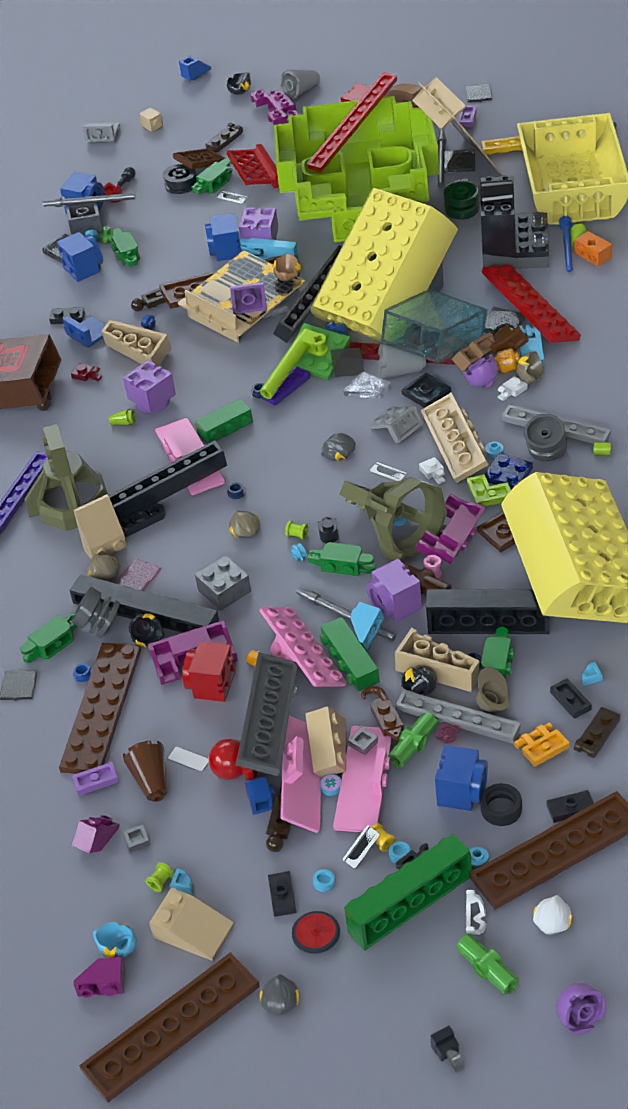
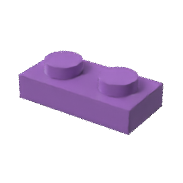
(467, 116)
(95, 778)

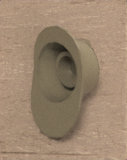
(492, 691)

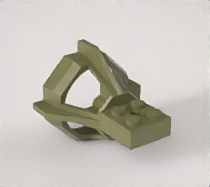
(62, 470)
(384, 505)

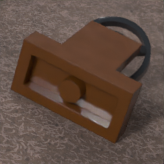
(507, 338)

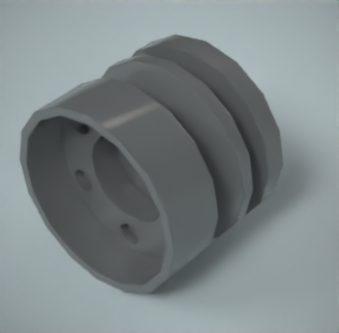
(95, 612)

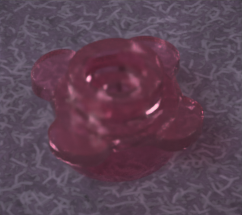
(447, 732)

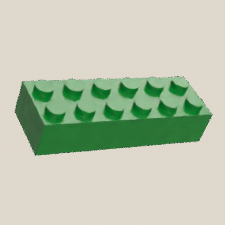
(408, 891)

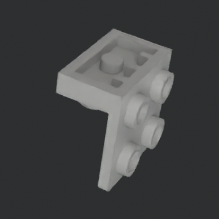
(100, 132)
(400, 422)

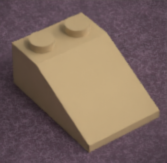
(99, 527)
(190, 925)

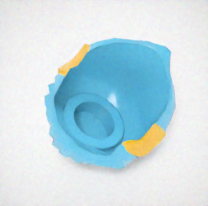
(115, 940)

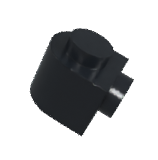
(328, 530)

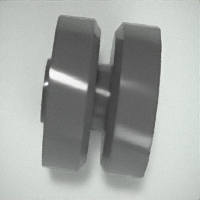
(545, 437)

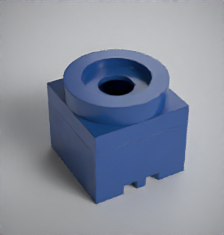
(82, 186)
(223, 237)
(80, 255)
(460, 778)

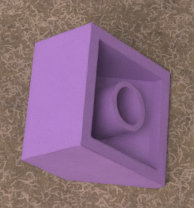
(248, 298)

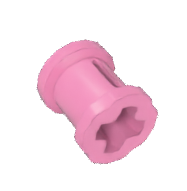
(432, 563)

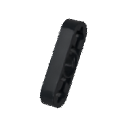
(155, 512)

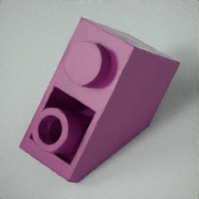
(94, 833)
(101, 978)

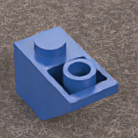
(192, 68)

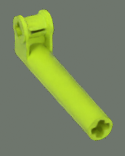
(306, 341)

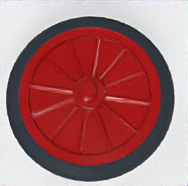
(315, 932)

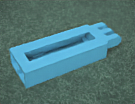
(271, 248)
(534, 342)

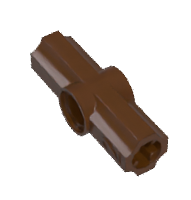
(427, 579)

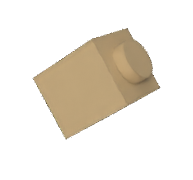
(151, 119)

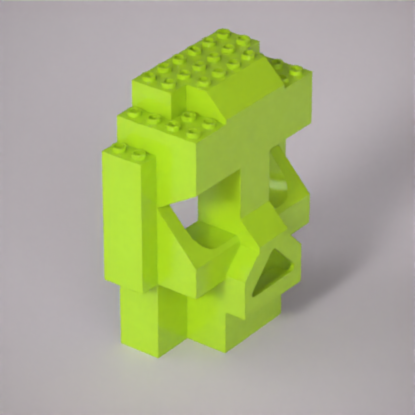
(387, 152)

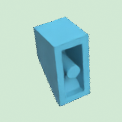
(366, 623)

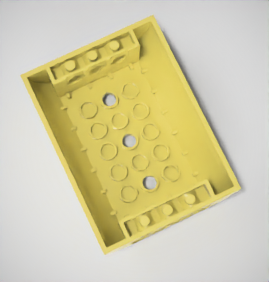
(575, 170)
(403, 266)
(571, 545)

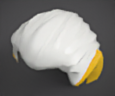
(552, 915)

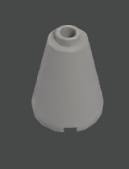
(298, 82)
(398, 362)

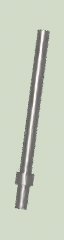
(441, 141)
(58, 202)
(315, 598)

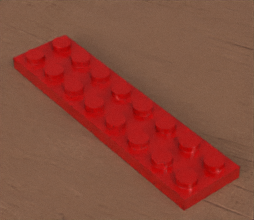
(531, 304)

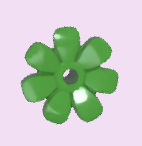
(106, 236)

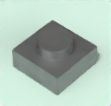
(363, 741)
(136, 838)

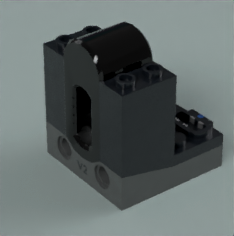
(508, 236)

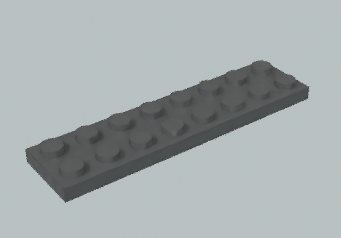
(267, 714)

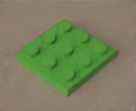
(321, 365)

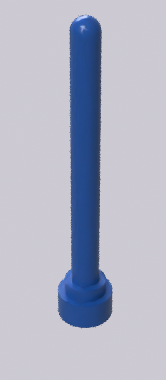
(565, 224)

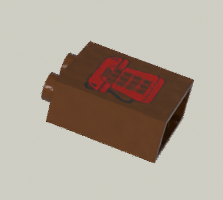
(27, 370)

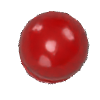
(223, 761)

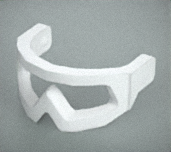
(471, 898)

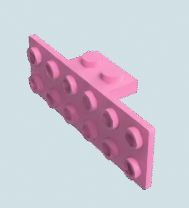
(180, 440)
(297, 644)
(299, 783)
(363, 784)

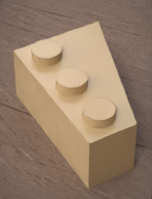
(327, 741)

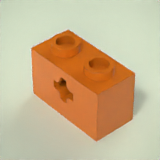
(593, 248)

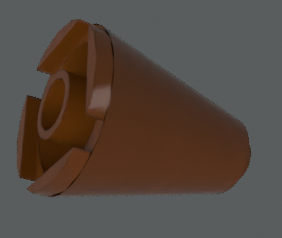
(148, 768)

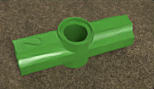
(413, 739)
(487, 964)

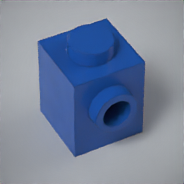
(259, 795)

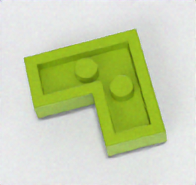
(485, 494)

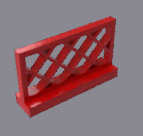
(264, 163)

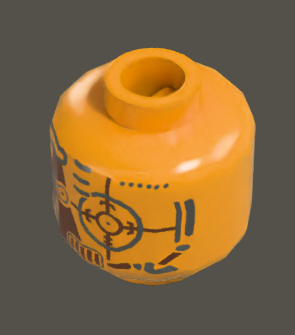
(507, 360)

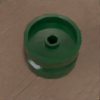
(461, 200)

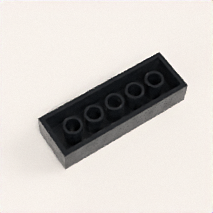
(484, 611)

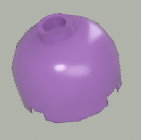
(482, 372)
(580, 1007)

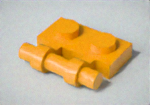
(545, 747)

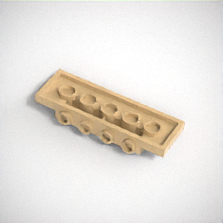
(455, 437)

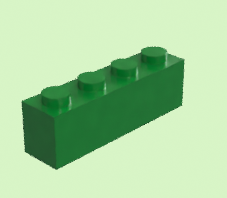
(349, 654)

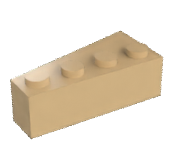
(136, 342)
(449, 666)

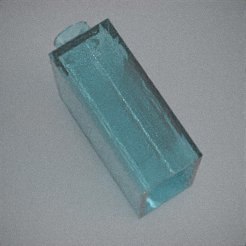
(433, 325)

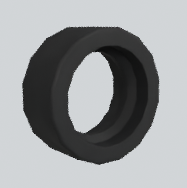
(501, 791)

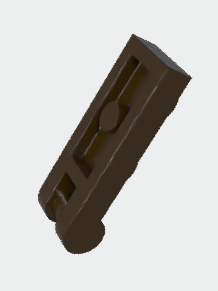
(225, 137)
(597, 732)

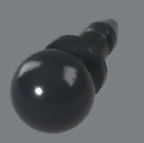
(129, 173)

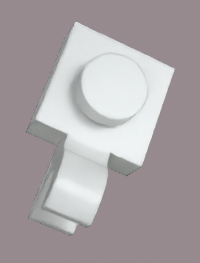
(512, 387)
(434, 469)

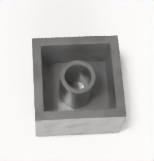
(83, 218)
(223, 582)

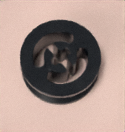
(179, 179)

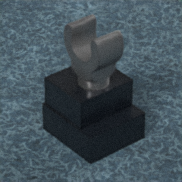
(446, 1046)

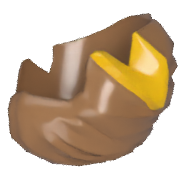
(286, 267)

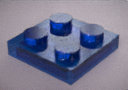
(508, 469)

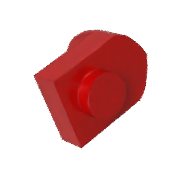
(110, 189)

